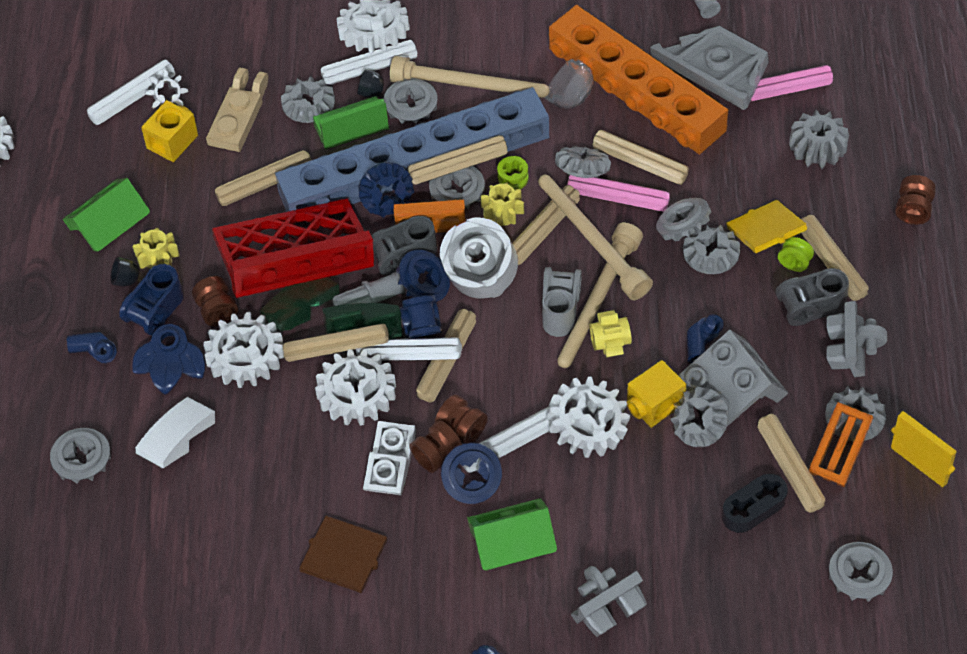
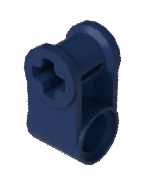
(149, 302)
(420, 317)

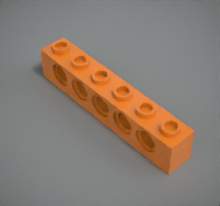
(639, 79)

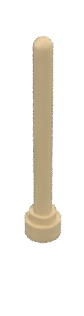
(403, 68)
(625, 241)
(633, 281)

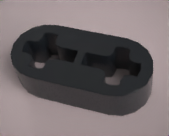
(759, 508)

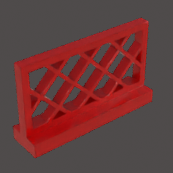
(294, 261)

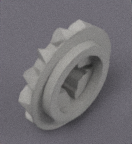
(422, 94)
(302, 110)
(582, 162)
(468, 178)
(683, 218)
(721, 258)
(868, 403)
(714, 420)
(91, 443)
(860, 556)

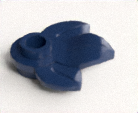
(169, 362)

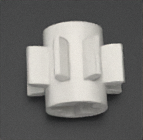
(172, 84)

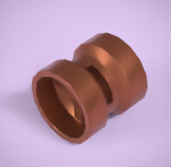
(915, 200)
(214, 299)
(463, 420)
(432, 448)

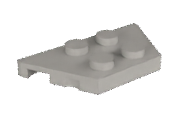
(718, 63)

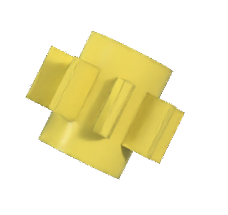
(502, 204)
(155, 249)
(610, 333)

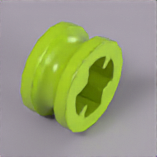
(509, 165)
(796, 254)

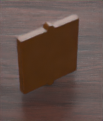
(343, 554)

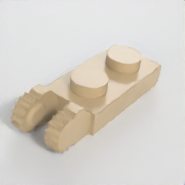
(237, 112)

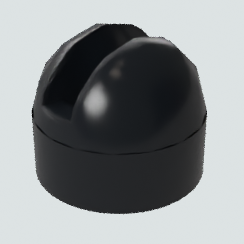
(370, 84)
(123, 272)

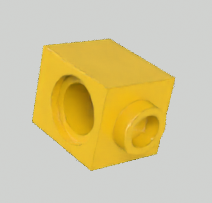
(170, 130)
(654, 393)

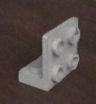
(735, 373)

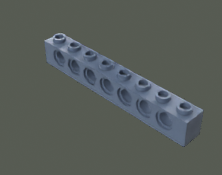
(337, 176)

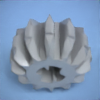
(818, 139)

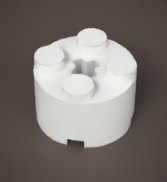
(470, 241)

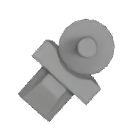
(857, 338)
(624, 592)

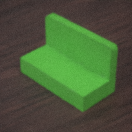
(351, 122)
(108, 214)
(513, 534)

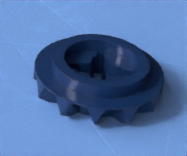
(385, 175)
(418, 262)
(488, 467)

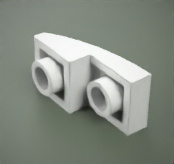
(171, 433)
(390, 458)

